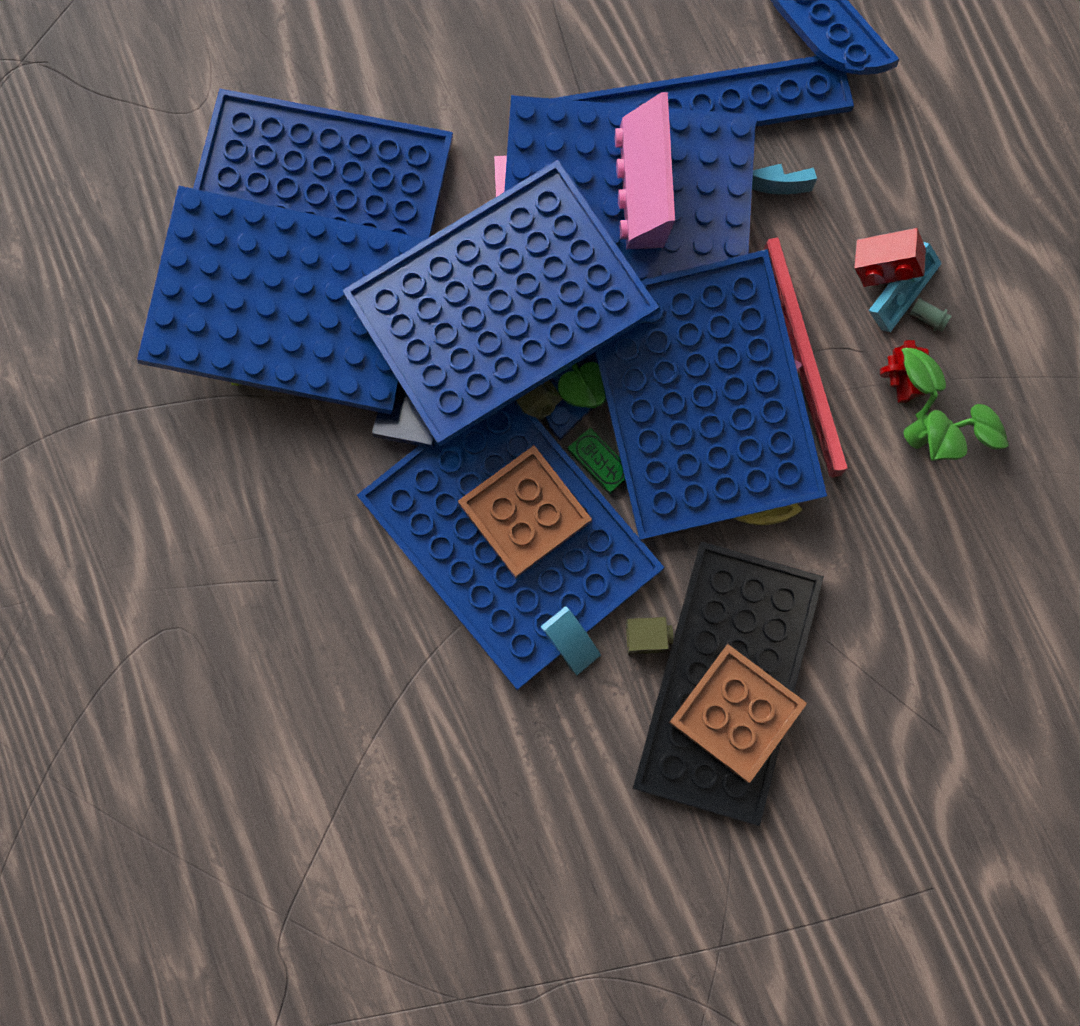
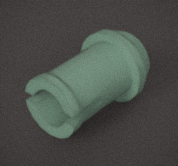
(930, 314)

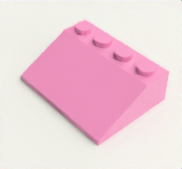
(646, 175)

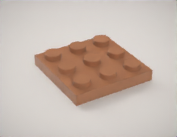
(524, 511)
(738, 713)

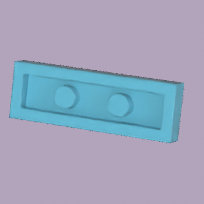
(901, 294)

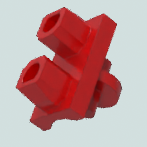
(897, 373)

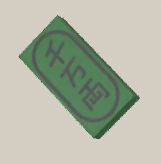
(598, 460)

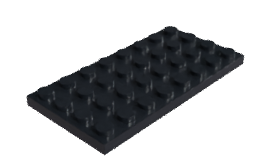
(767, 618)

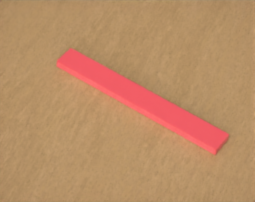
(808, 372)

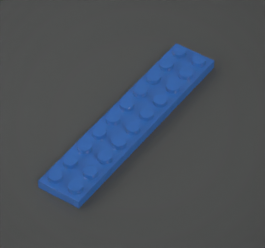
(770, 91)

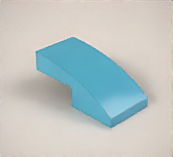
(774, 181)
(571, 640)

